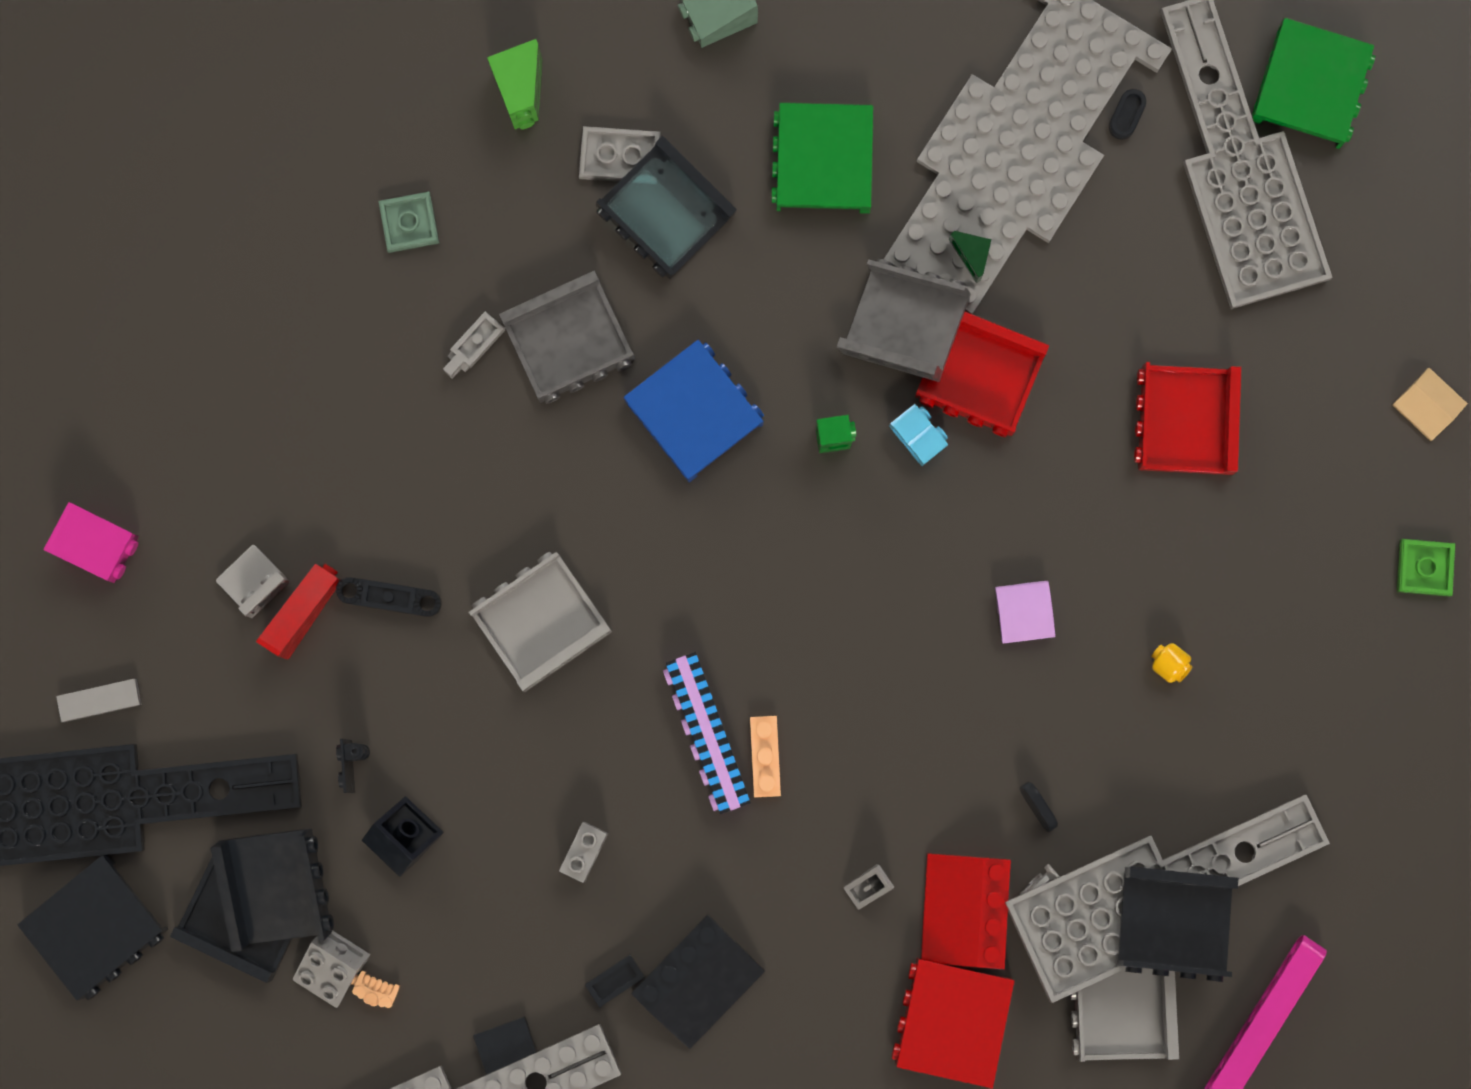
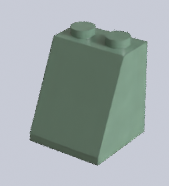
(717, 18)

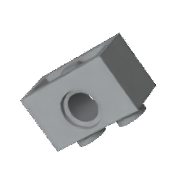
(583, 852)

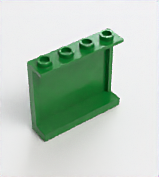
(1314, 81)
(823, 156)

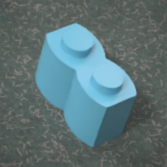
(919, 434)

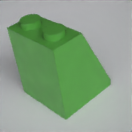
(519, 82)

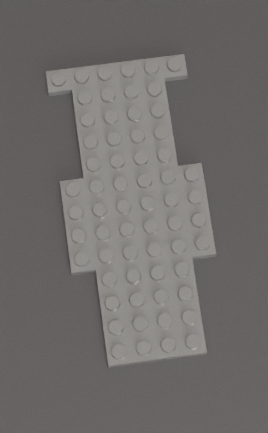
(1017, 150)

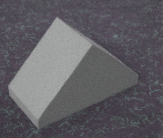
(868, 886)

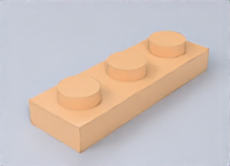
(765, 756)

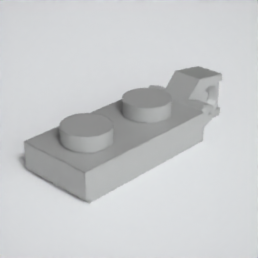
(473, 344)

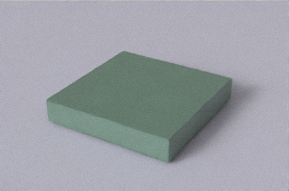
(409, 222)

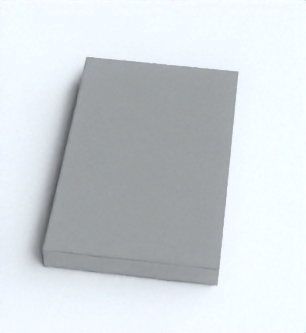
(613, 152)

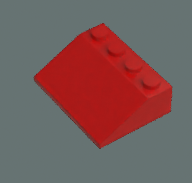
(965, 911)

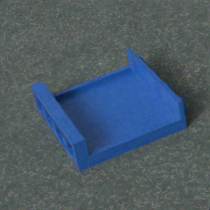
(694, 409)

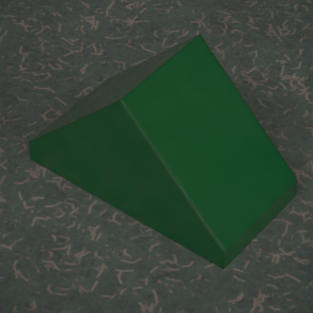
(972, 251)

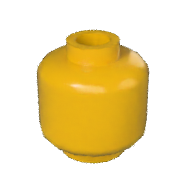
(1171, 663)

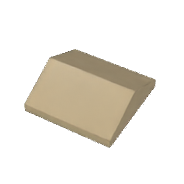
(1430, 404)

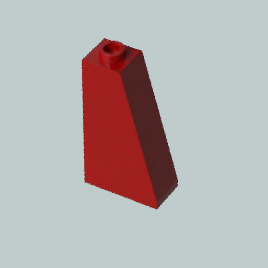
(299, 611)

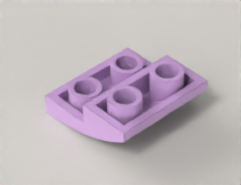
(1025, 611)

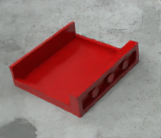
(986, 375)
(1188, 419)
(953, 1023)

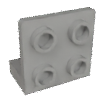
(252, 581)
(330, 967)

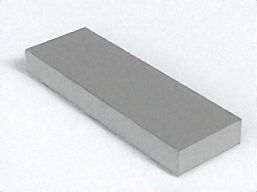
(99, 700)

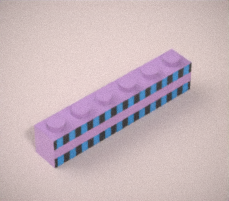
(707, 732)

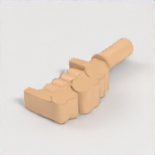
(374, 991)

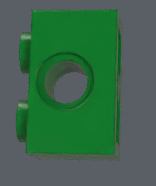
(835, 433)

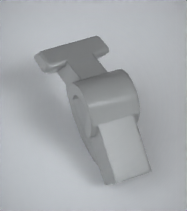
(1041, 879)

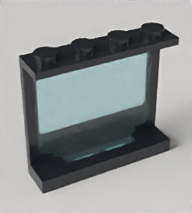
(665, 208)

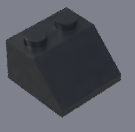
(402, 836)

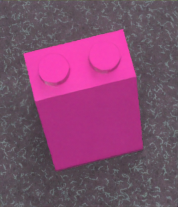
(92, 543)

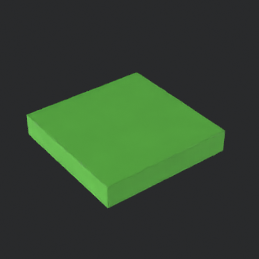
(1426, 567)

